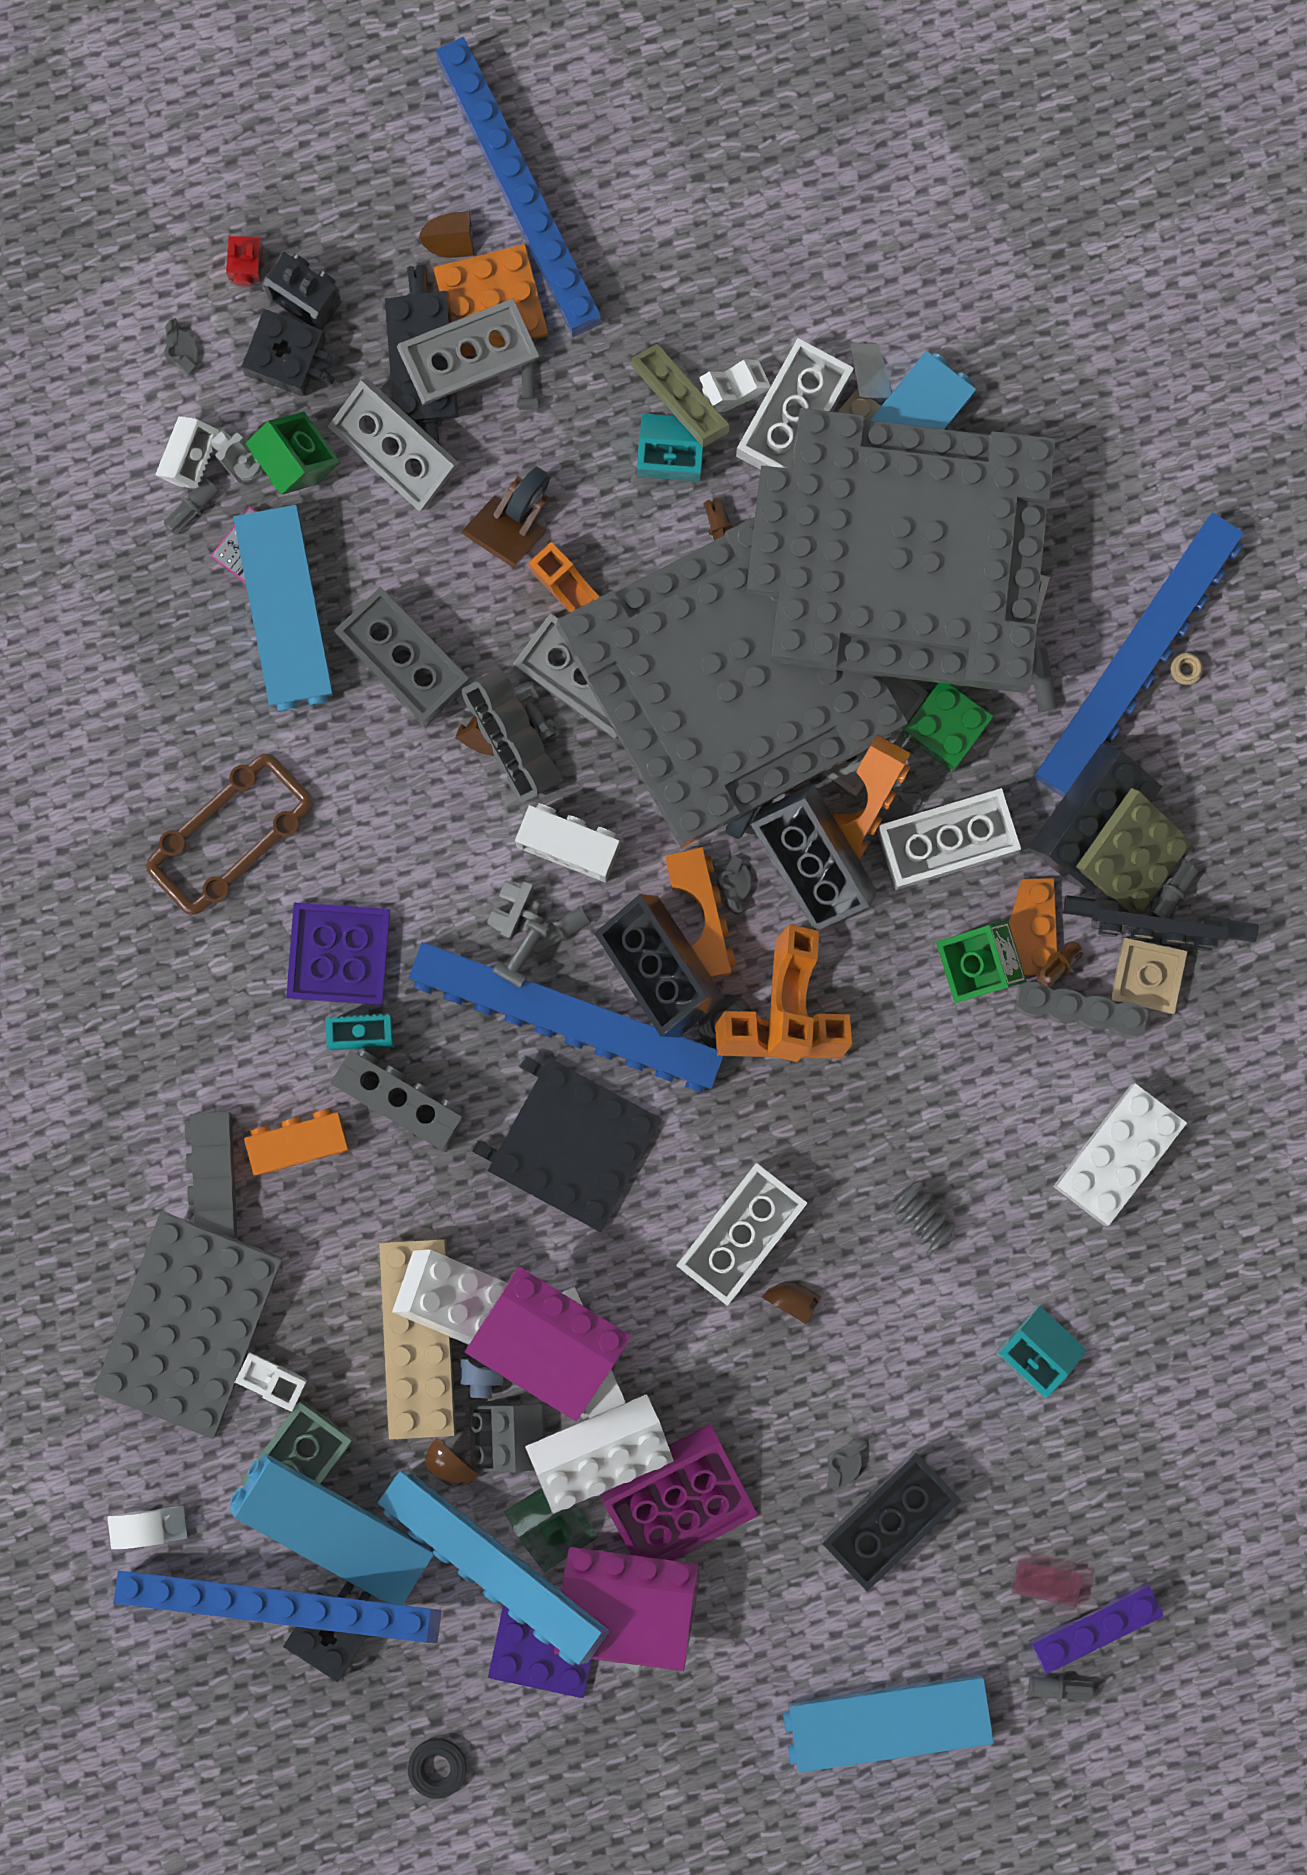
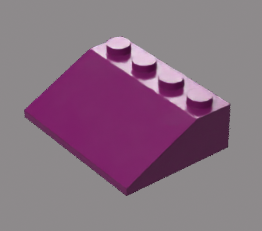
(547, 1343)
(681, 1500)
(640, 1601)

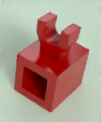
(244, 260)

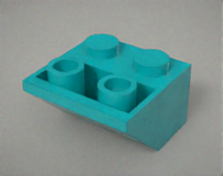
(668, 450)
(1041, 1352)

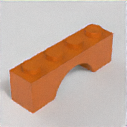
(561, 578)
(879, 771)
(690, 874)
(793, 963)
(748, 1035)

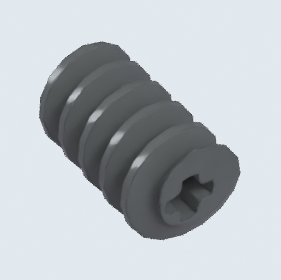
(923, 1216)

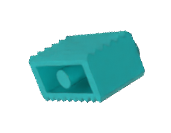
(359, 1032)

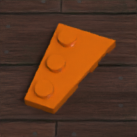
(1034, 923)

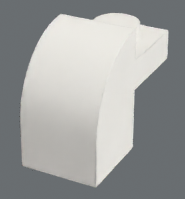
(735, 385)
(271, 1381)
(147, 1528)

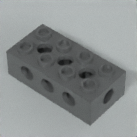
(404, 635)
(352, 1078)

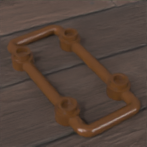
(174, 842)

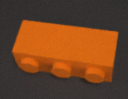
(296, 1142)

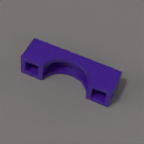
(1080, 1637)

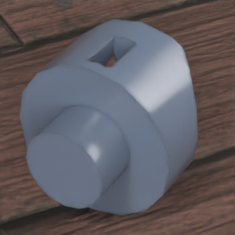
(479, 1379)

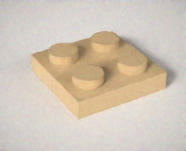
(1148, 975)

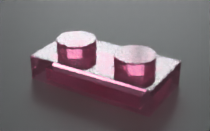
(1047, 1583)

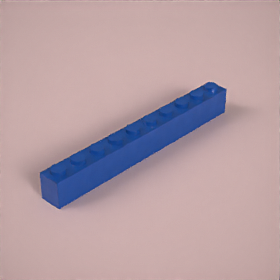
(518, 187)
(1141, 652)
(565, 1016)
(278, 1607)

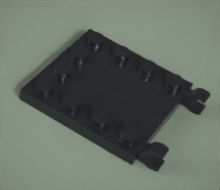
(572, 1143)

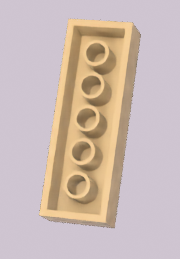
(415, 1356)

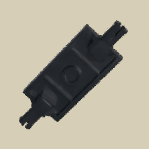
(409, 318)
(1204, 936)

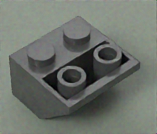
(501, 1435)

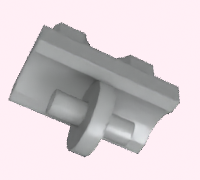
(235, 456)
(518, 895)

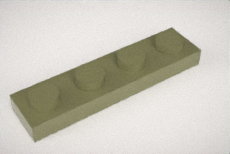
(680, 395)

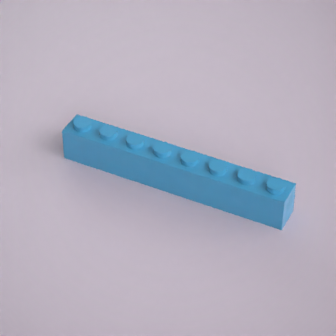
(493, 1568)

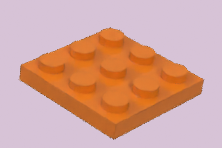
(488, 281)

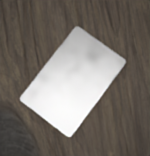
(870, 371)

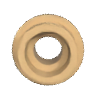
(1193, 661)

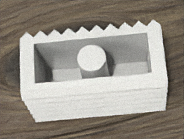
(187, 452)

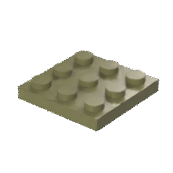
(1134, 853)

